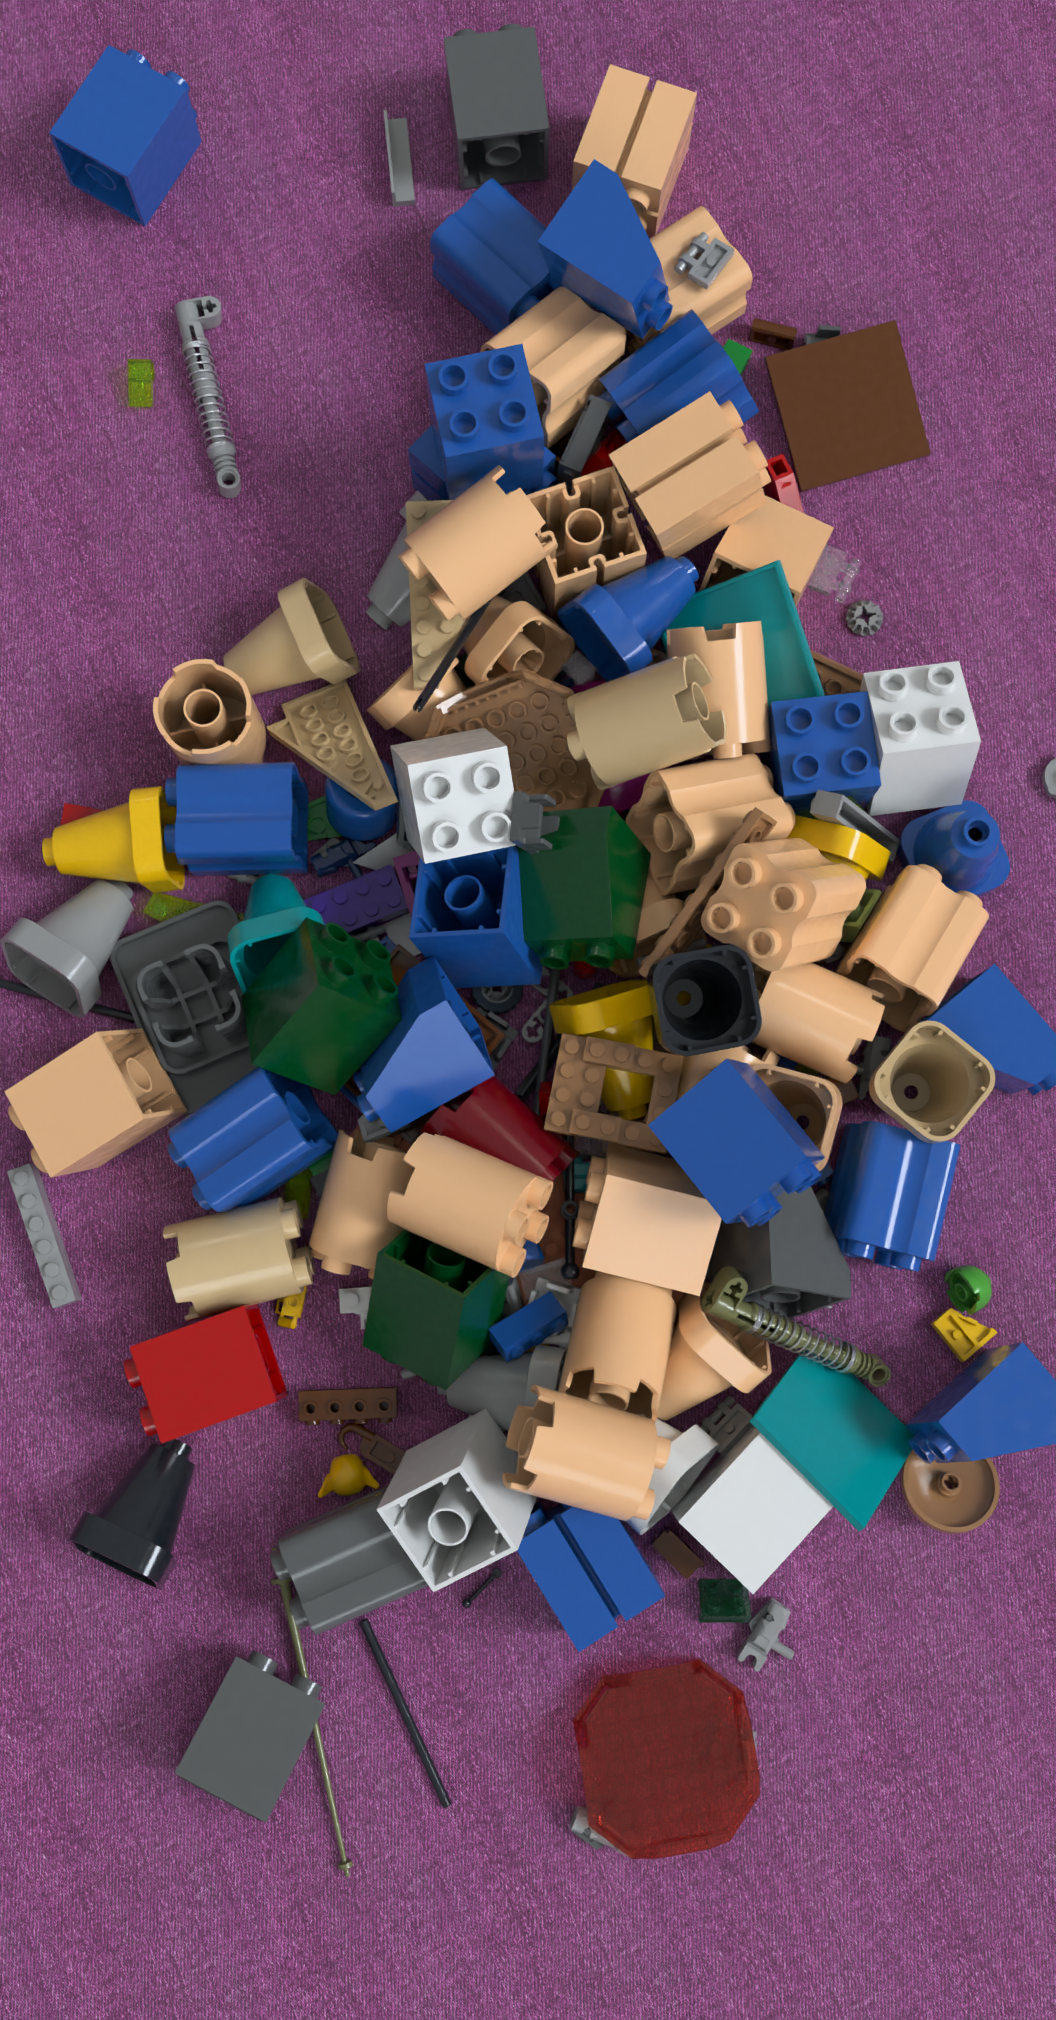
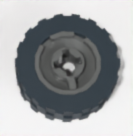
(498, 1001)

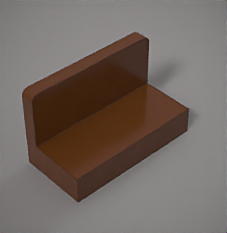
(677, 1552)

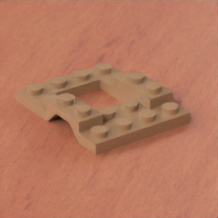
(580, 1082)

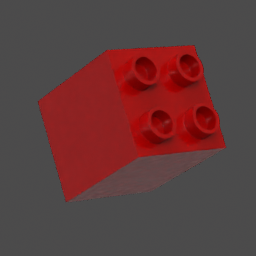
(205, 1373)

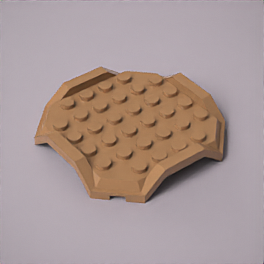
(533, 723)

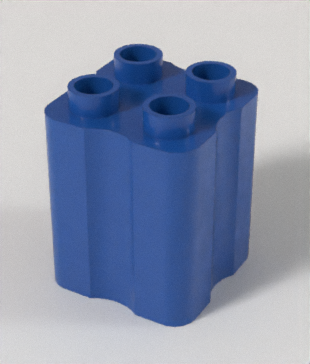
(492, 257)
(670, 375)
(239, 819)
(251, 1139)
(890, 1194)

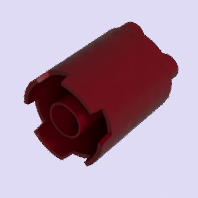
(503, 1127)

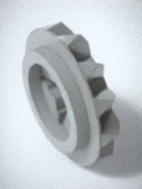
(859, 625)

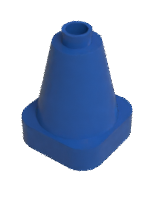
(628, 616)
(944, 844)

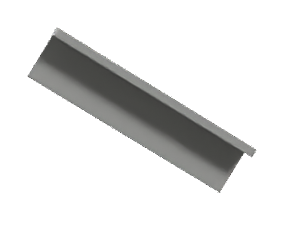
(399, 161)

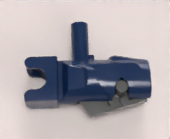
(339, 854)

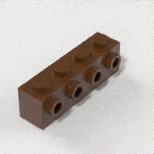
(348, 1403)

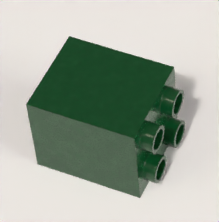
(321, 1006)
(431, 1308)

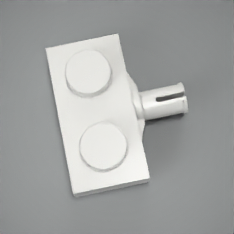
(355, 1301)

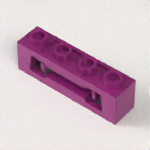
(402, 862)

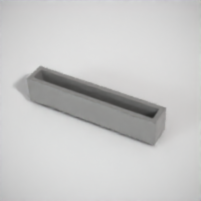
(840, 810)
(44, 1235)

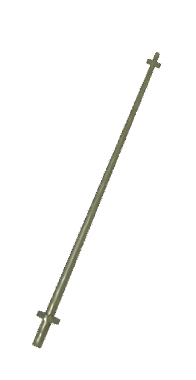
(346, 1863)

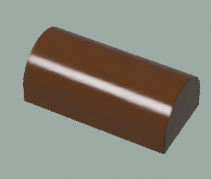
(772, 334)

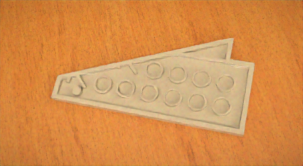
(429, 630)
(334, 739)

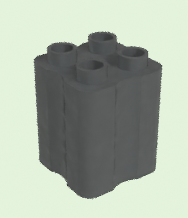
(344, 1564)

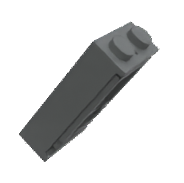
(583, 440)

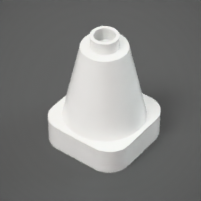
(686, 1461)

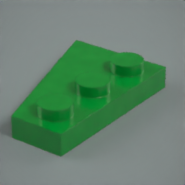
(318, 823)

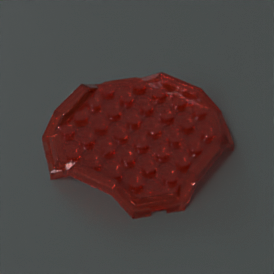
(666, 1759)

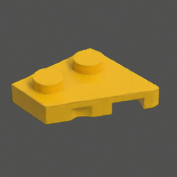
(962, 1333)

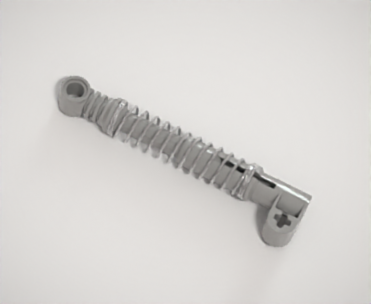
(205, 386)

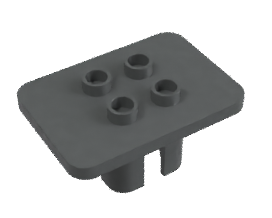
(188, 1000)

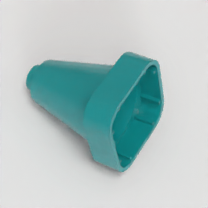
(270, 919)

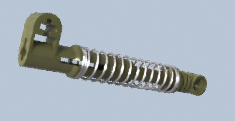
(752, 1318)

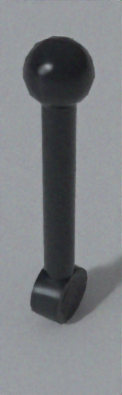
(496, 1573)

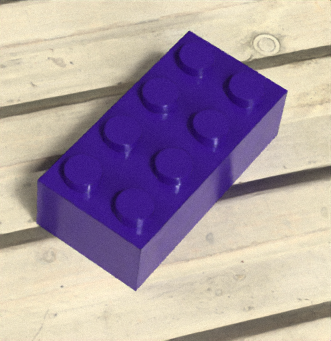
(362, 901)

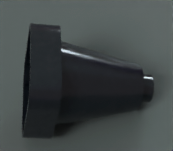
(721, 1004)
(140, 1516)

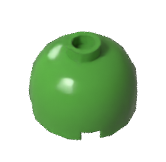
(969, 1288)

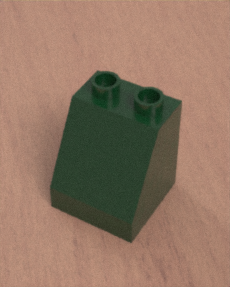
(584, 892)

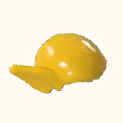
(347, 1476)

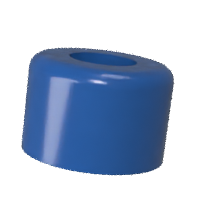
(355, 818)

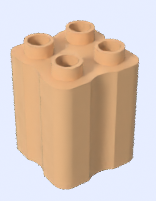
(721, 301)
(565, 355)
(696, 809)
(782, 903)
(914, 944)

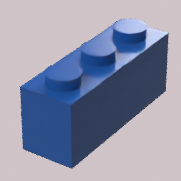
(528, 1326)

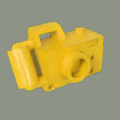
(293, 1307)

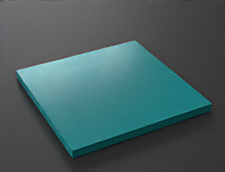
(765, 598)
(835, 1435)

